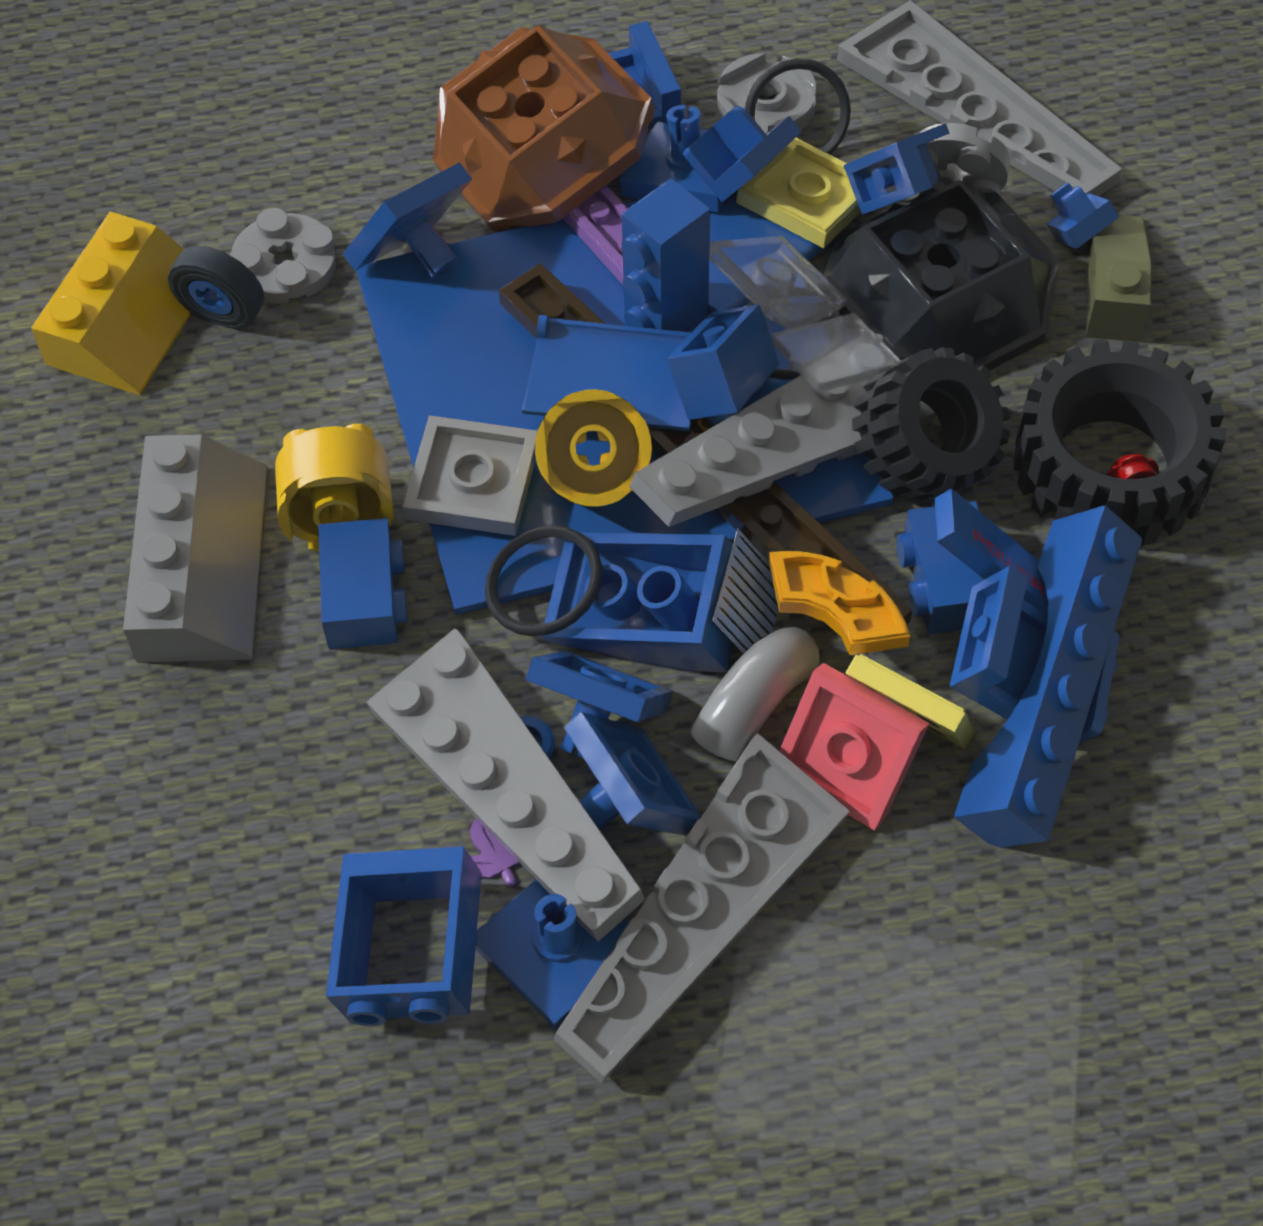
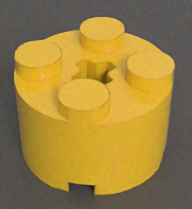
(567, 425)
(331, 478)

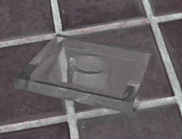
(778, 279)

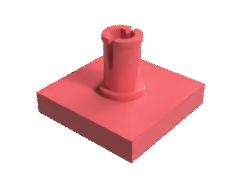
(853, 743)

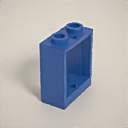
(397, 877)

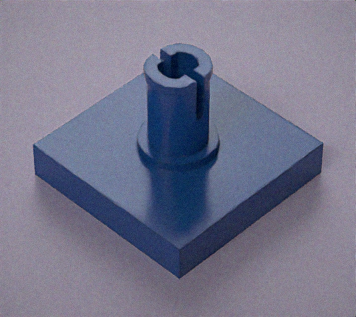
(664, 159)
(411, 220)
(598, 689)
(630, 778)
(544, 950)

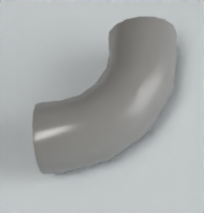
(754, 690)

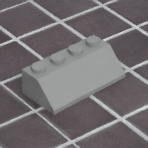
(195, 552)

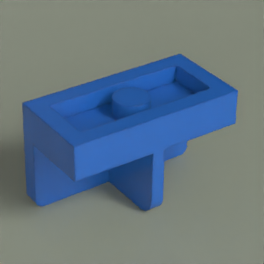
(737, 150)
(894, 171)

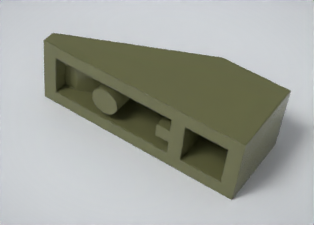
(1118, 281)

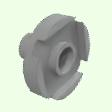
(793, 90)
(978, 161)
(280, 232)

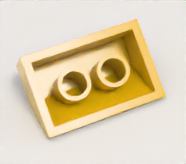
(115, 307)

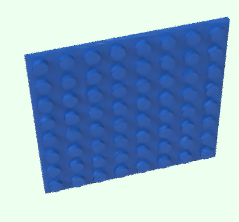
(468, 359)

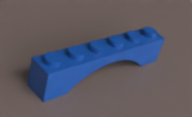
(1025, 769)

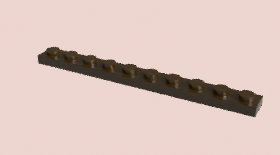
(766, 518)

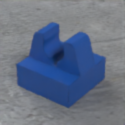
(1079, 215)

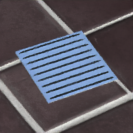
(747, 596)

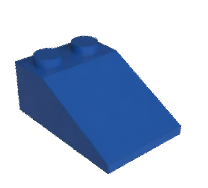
(651, 600)

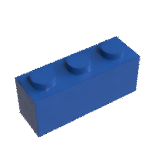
(666, 260)

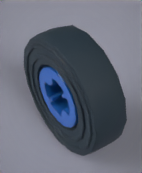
(216, 287)

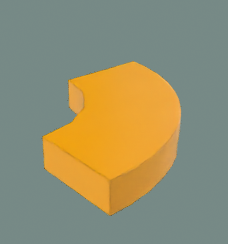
(840, 598)

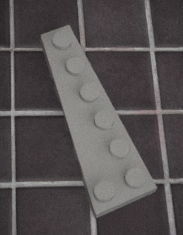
(954, 84)
(753, 448)
(486, 757)
(726, 872)

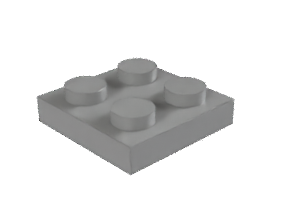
(471, 475)

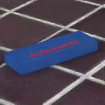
(984, 545)

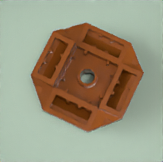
(540, 126)

